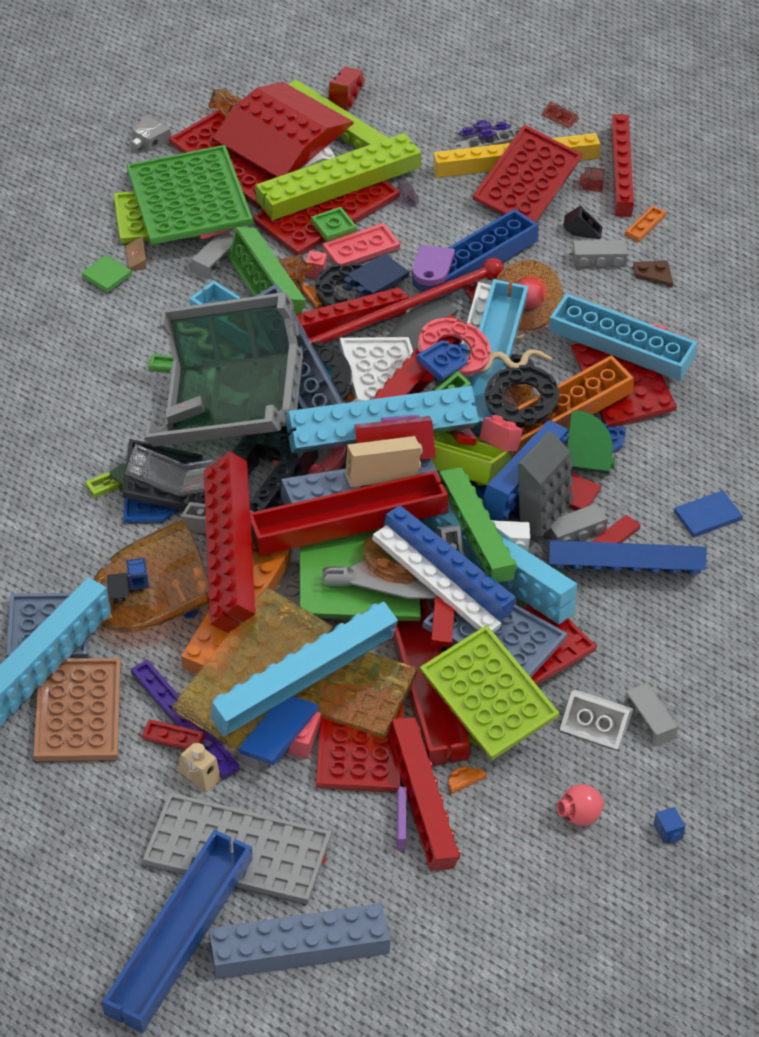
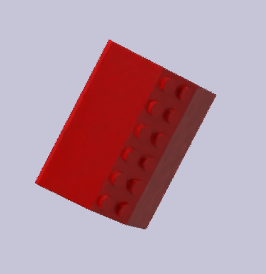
(280, 128)

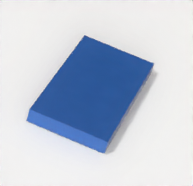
(278, 730)

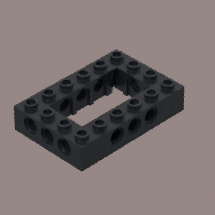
(271, 447)

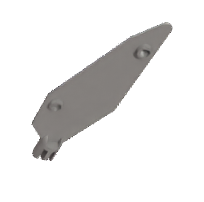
(363, 577)

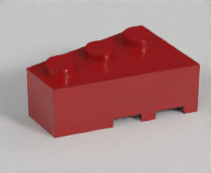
(346, 87)

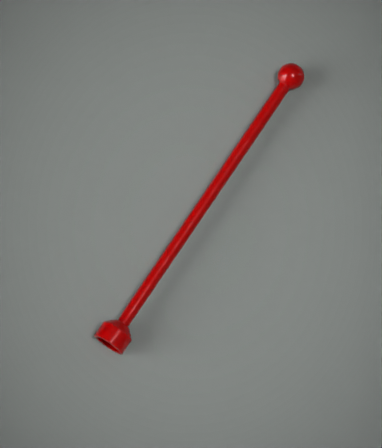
(490, 270)

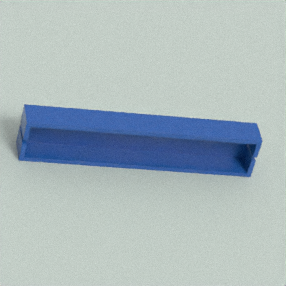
(177, 931)

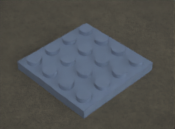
(28, 612)

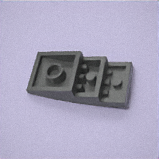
(419, 316)

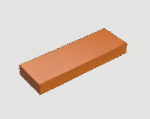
(645, 223)

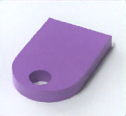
(432, 262)

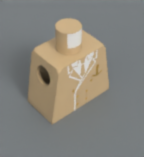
(199, 766)

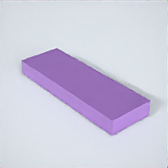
(401, 819)

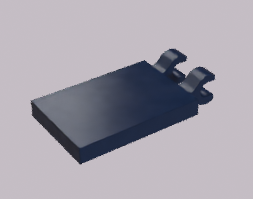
(375, 276)

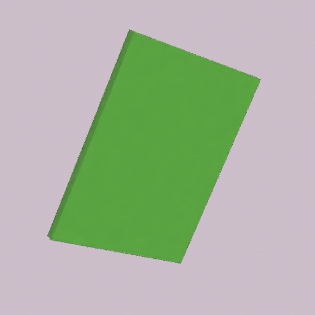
(189, 194)
(340, 601)

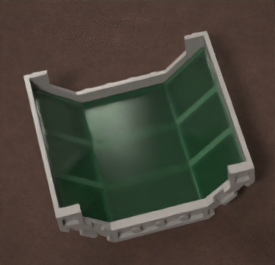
(238, 360)

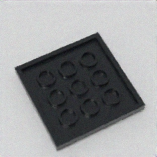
(144, 492)

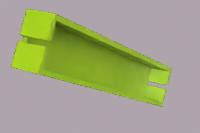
(338, 176)

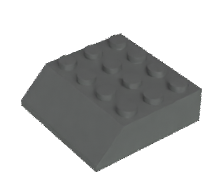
(545, 483)

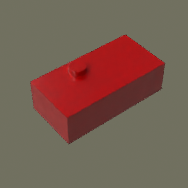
(419, 427)

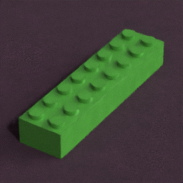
(261, 267)

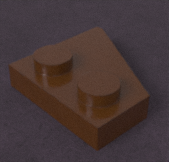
(653, 271)

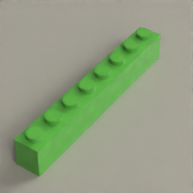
(477, 526)

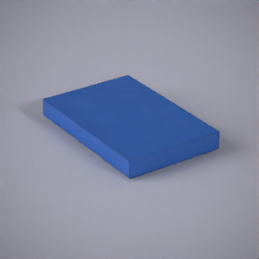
(708, 513)

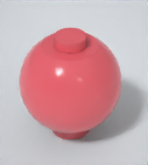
(535, 294)
(581, 805)

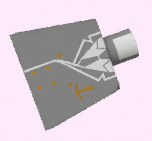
(149, 134)

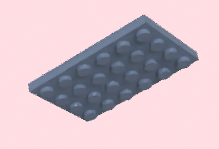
(522, 633)

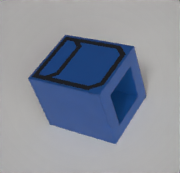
(137, 573)
(669, 825)

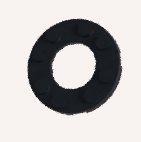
(329, 278)
(339, 365)
(527, 375)

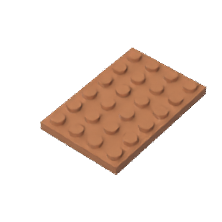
(79, 711)

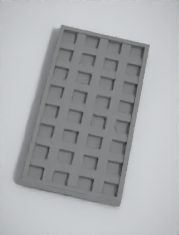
(279, 846)

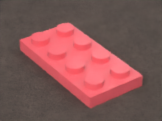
(362, 245)

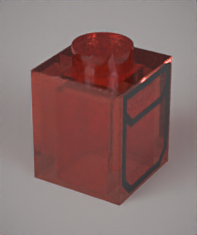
(592, 179)

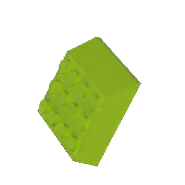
(478, 461)

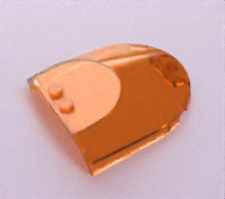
(174, 576)

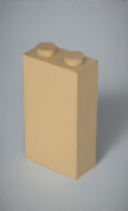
(382, 461)

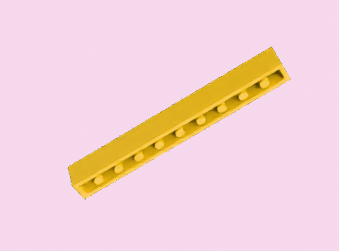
(484, 158)

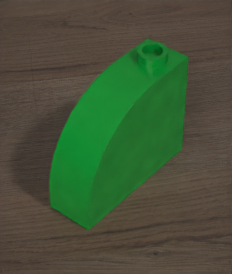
(590, 443)

